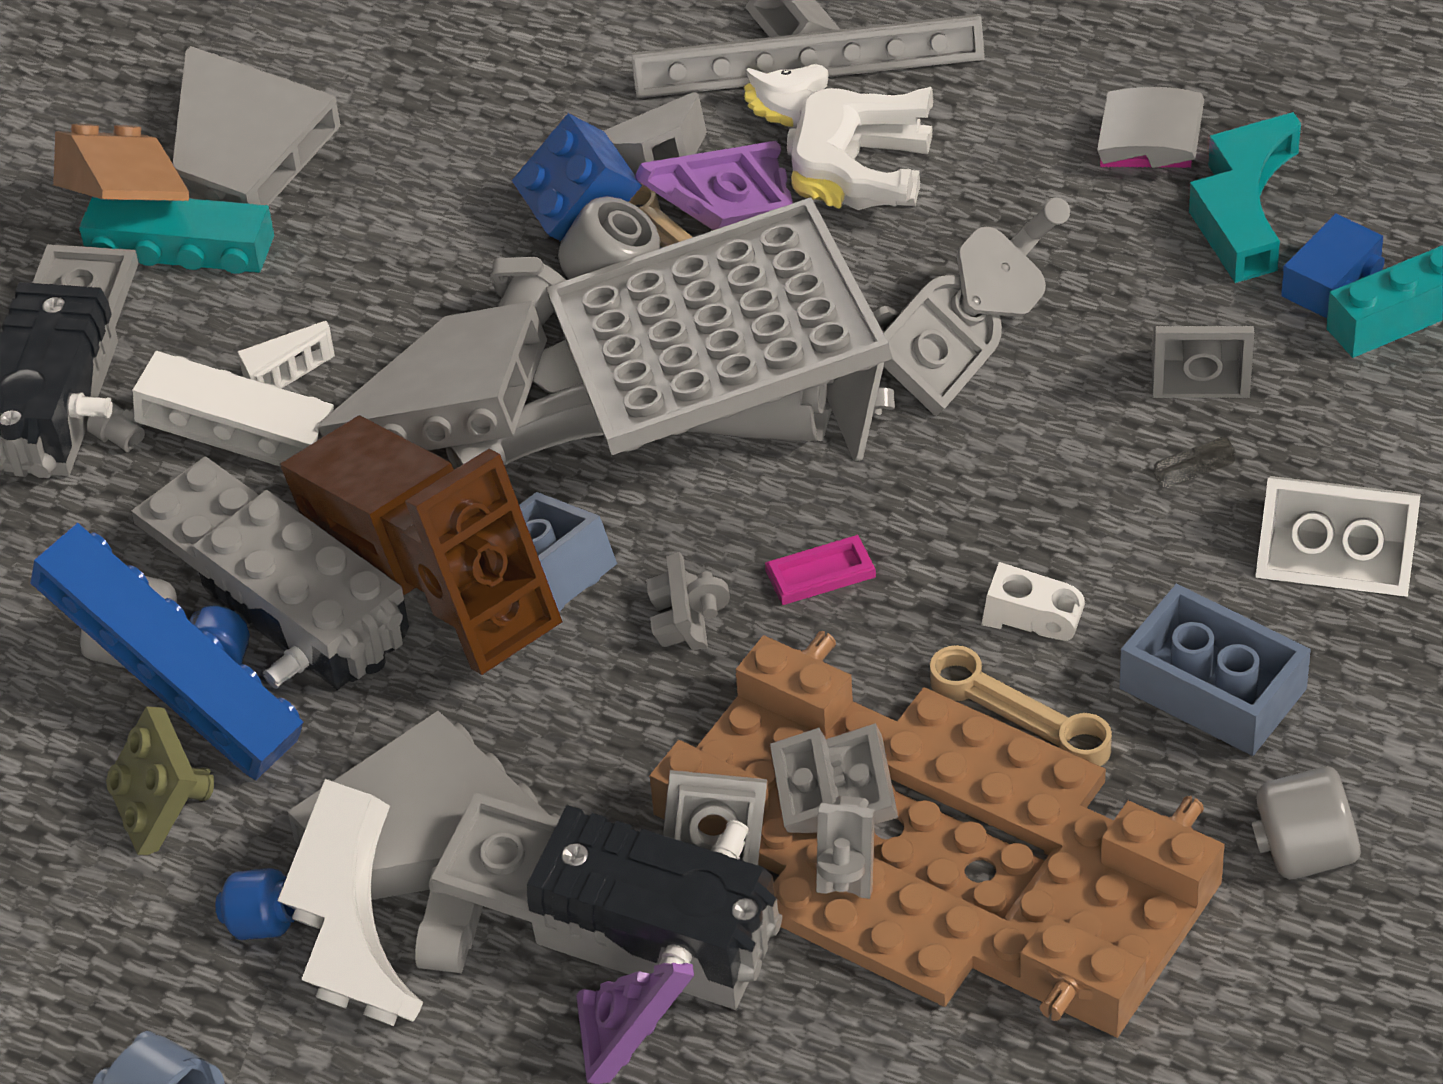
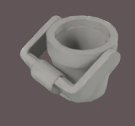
(527, 283)

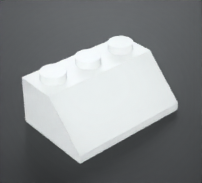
(1338, 536)

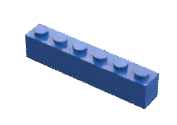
(166, 651)

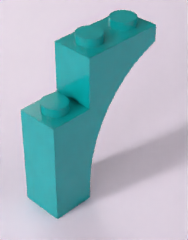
(1229, 201)

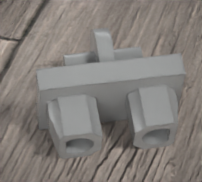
(690, 600)
(845, 847)

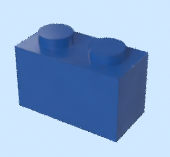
(1329, 260)

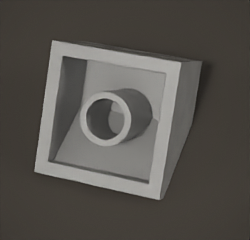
(1202, 361)

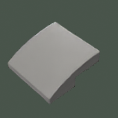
(1151, 123)
(820, 769)

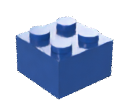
(570, 171)

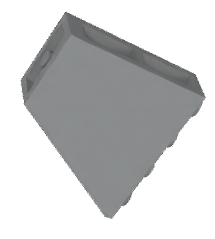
(245, 129)
(456, 381)
(428, 785)

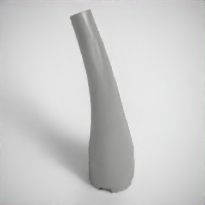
(570, 417)

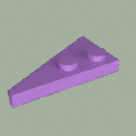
(624, 1014)

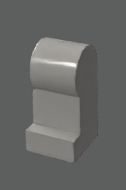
(446, 932)

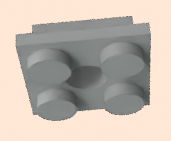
(701, 794)

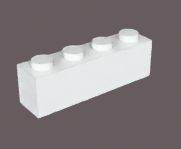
(226, 409)

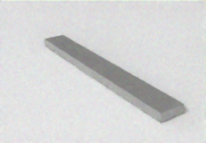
(839, 51)

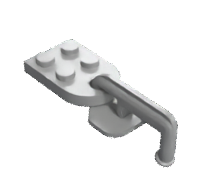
(937, 337)

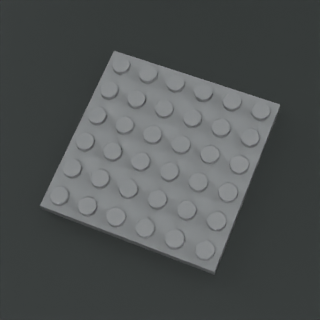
(716, 325)

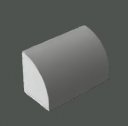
(790, 16)

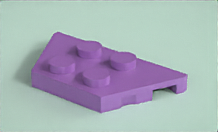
(721, 184)

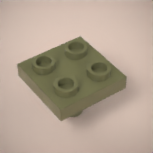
(154, 781)

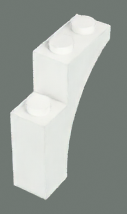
(333, 893)

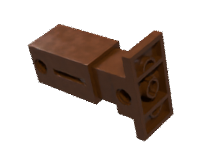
(431, 531)

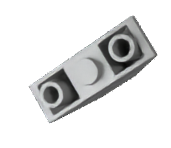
(661, 133)

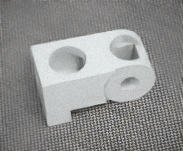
(1032, 603)

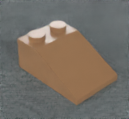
(115, 165)

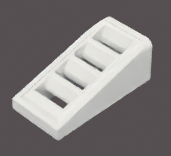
(276, 361)

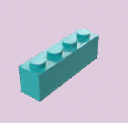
(182, 232)
(1388, 304)

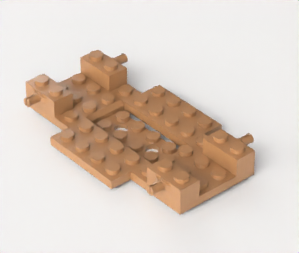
(1069, 930)

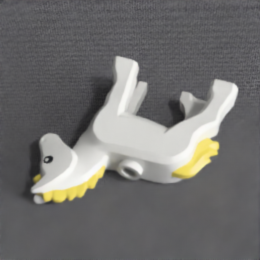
(831, 128)

